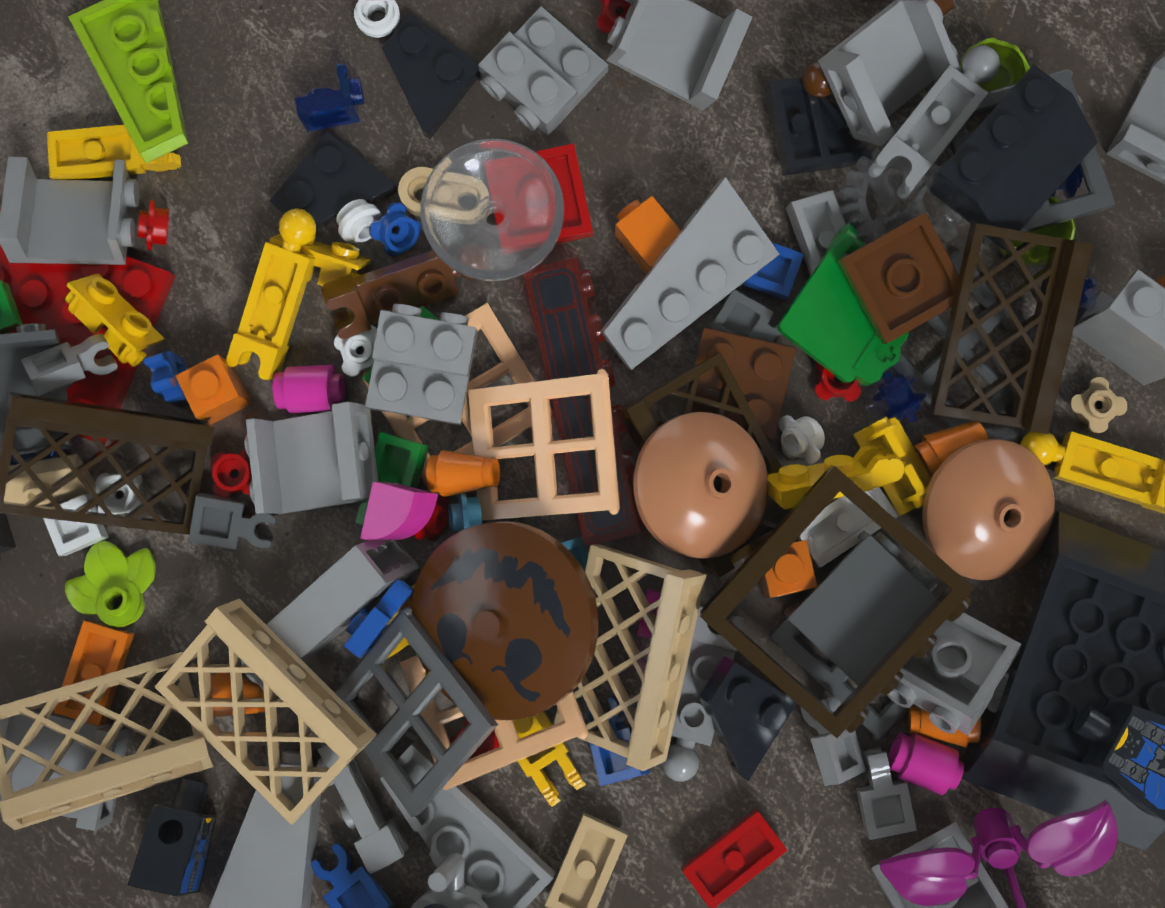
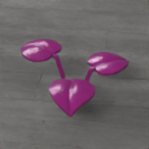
(1070, 843)

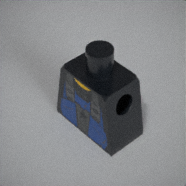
(1128, 753)
(166, 861)

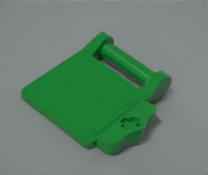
(832, 324)

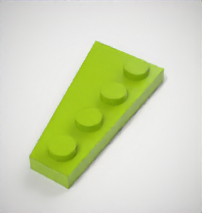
(136, 68)

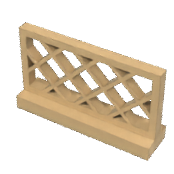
(666, 660)
(282, 676)
(104, 781)

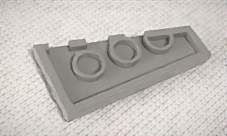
(698, 269)
(460, 823)

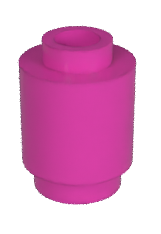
(308, 388)
(925, 763)

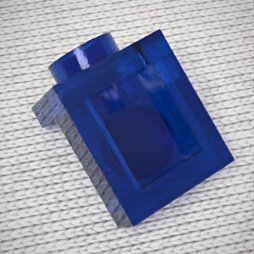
(329, 107)

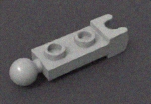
(937, 119)
(691, 721)
(379, 840)

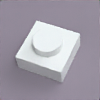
(74, 536)

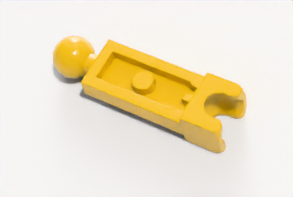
(275, 297)
(1103, 467)

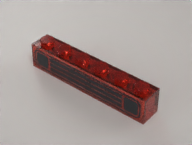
(570, 349)

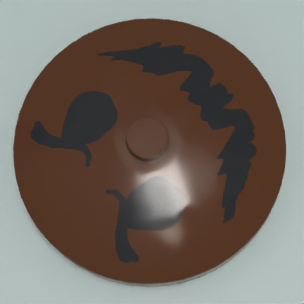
(509, 615)

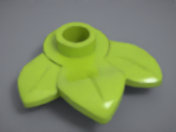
(107, 578)

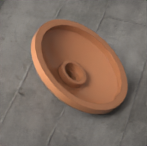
(678, 491)
(968, 507)

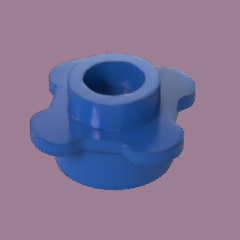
(403, 238)

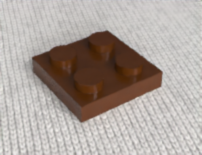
(902, 278)
(759, 369)

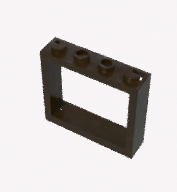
(887, 672)

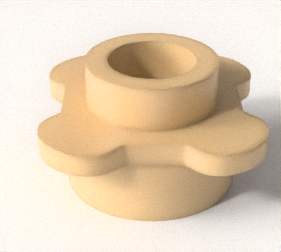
(1084, 405)

